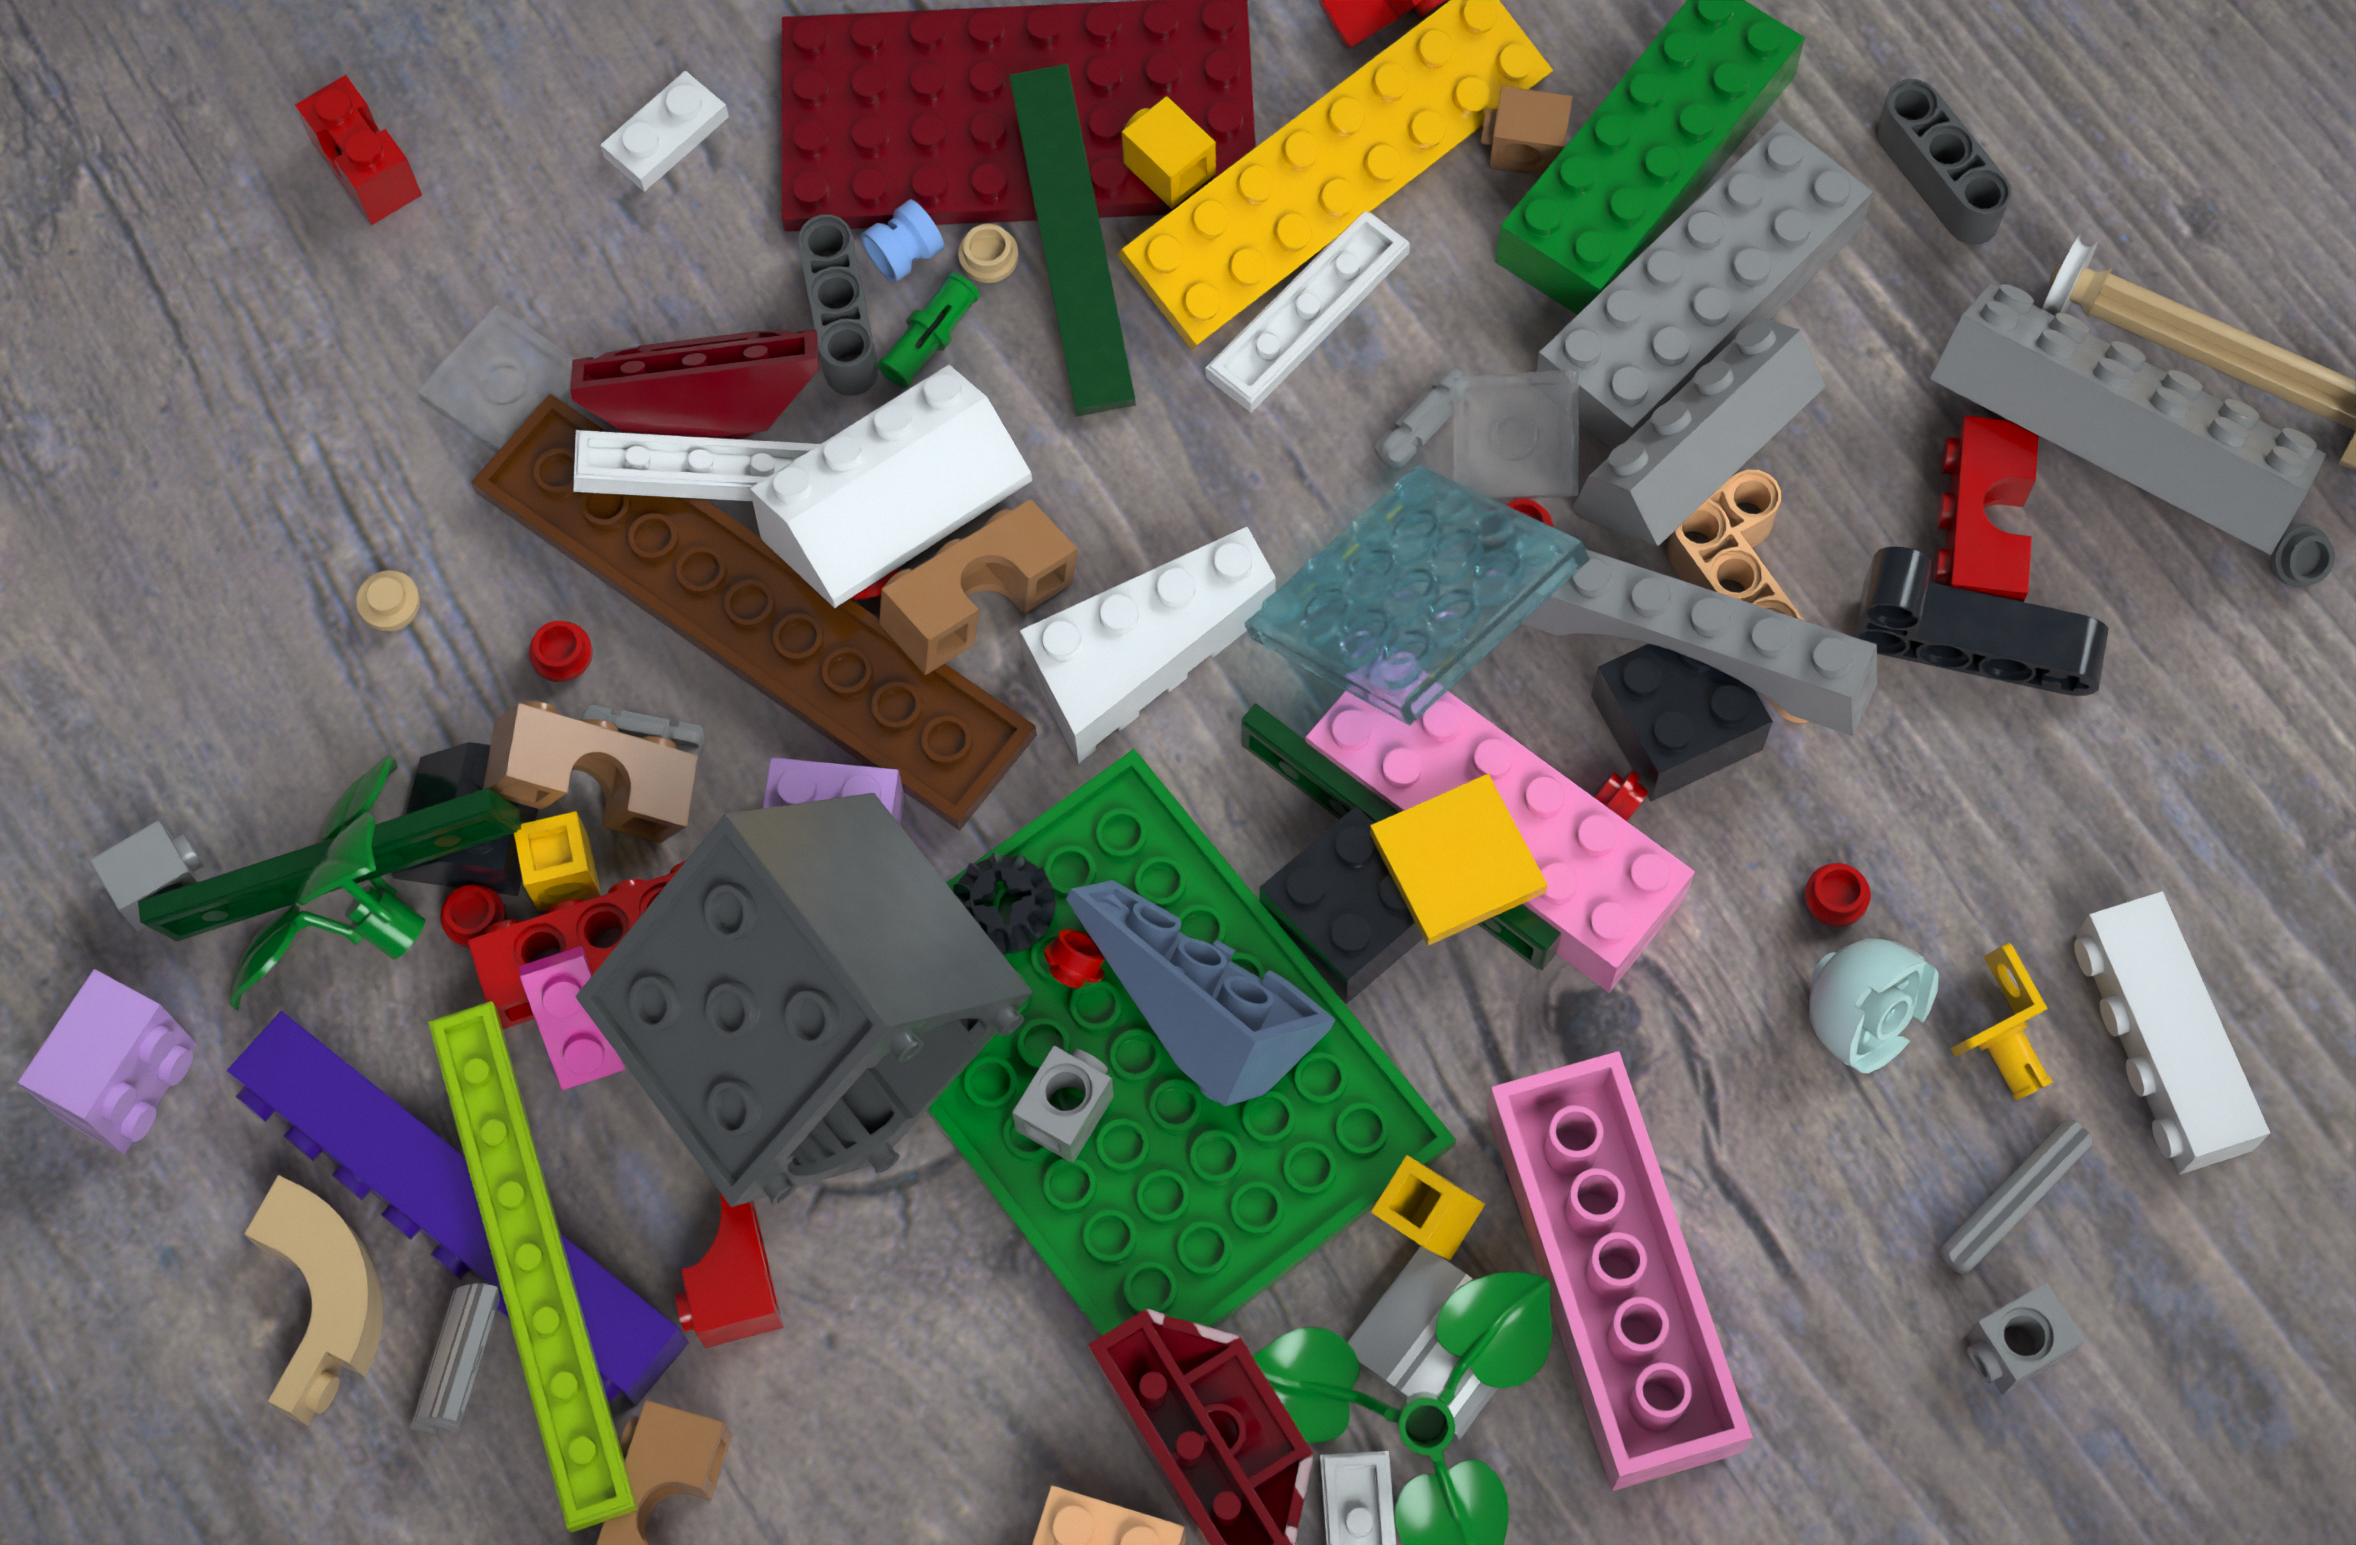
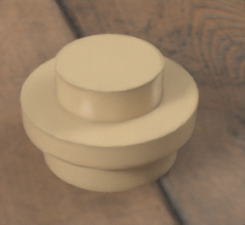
(988, 253)
(388, 601)

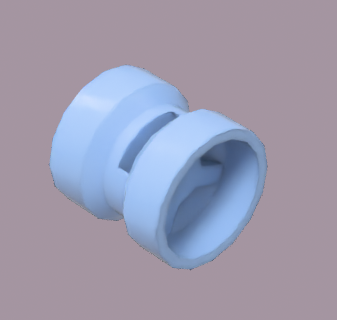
(905, 239)

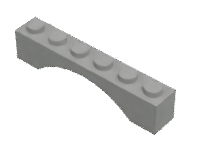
(1789, 660)

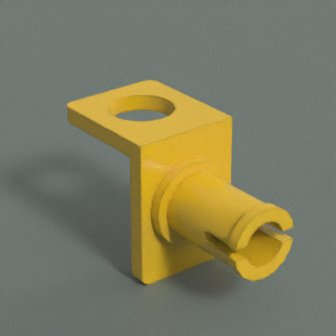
(2007, 1039)

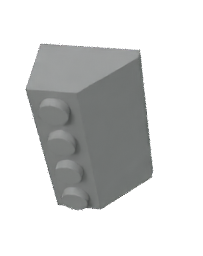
(1703, 434)

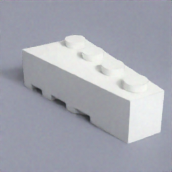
(1143, 637)

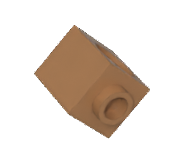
(1526, 130)

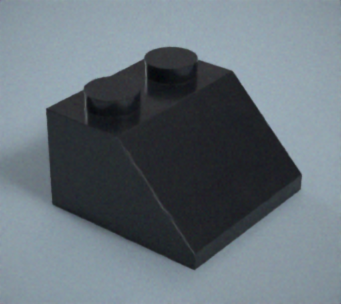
(491, 864)

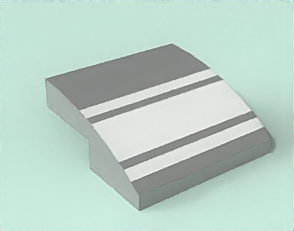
(1400, 1339)
(456, 1358)

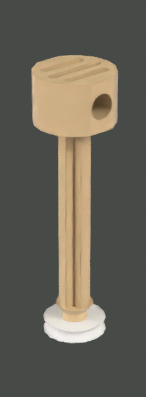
(2203, 340)

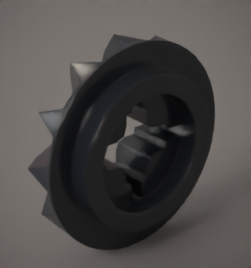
(1029, 916)

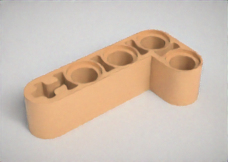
(1730, 546)

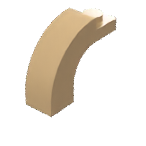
(343, 1290)

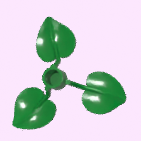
(374, 912)
(1497, 1329)

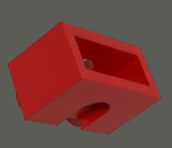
(370, 161)

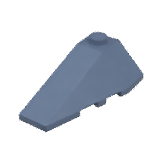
(1209, 1013)

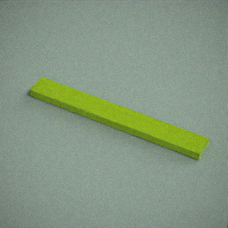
(532, 1268)

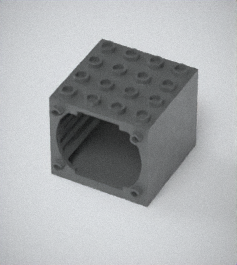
(801, 995)

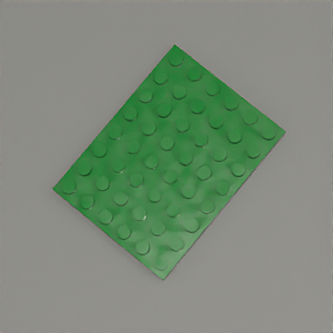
(1173, 1191)

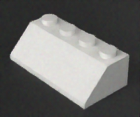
(889, 486)

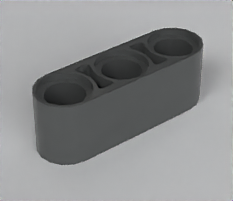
(1944, 187)
(831, 281)

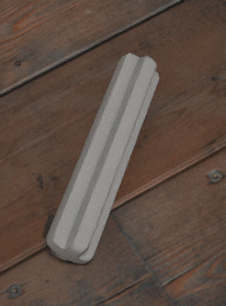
(2016, 1197)

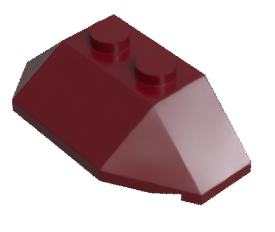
(698, 385)
(1208, 1427)

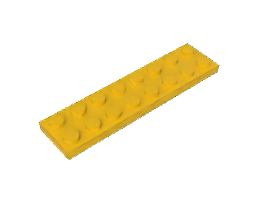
(1331, 166)

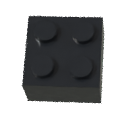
(1677, 716)
(1342, 907)

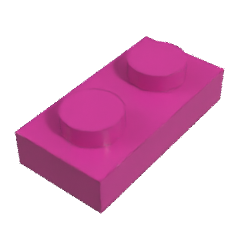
(569, 1034)

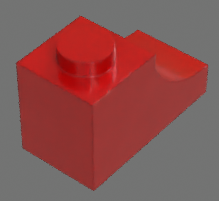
(732, 1286)

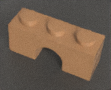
(1012, 555)
(642, 778)
(666, 1456)

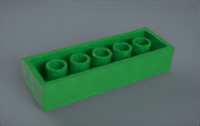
(1648, 148)

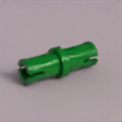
(953, 301)

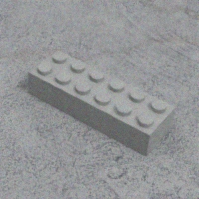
(1706, 279)
(2129, 415)

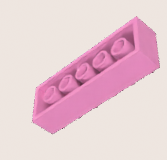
(1603, 876)
(1617, 1271)

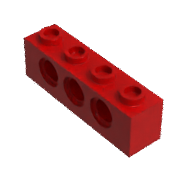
(563, 927)

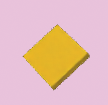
(1458, 859)

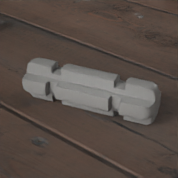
(1419, 421)
(686, 736)

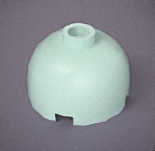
(1868, 998)

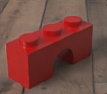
(1988, 466)

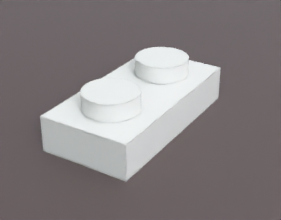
(664, 131)

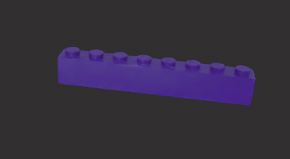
(431, 1191)

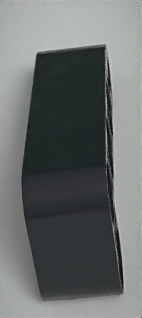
(1975, 629)

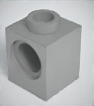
(146, 867)
(1064, 1130)
(2046, 1323)

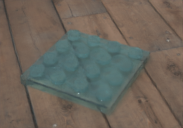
(1416, 592)

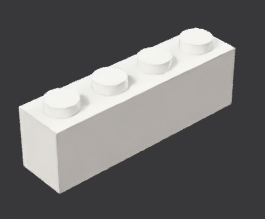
(2169, 1034)

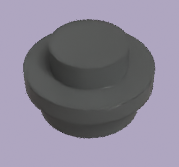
(2302, 556)

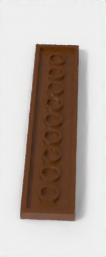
(762, 620)

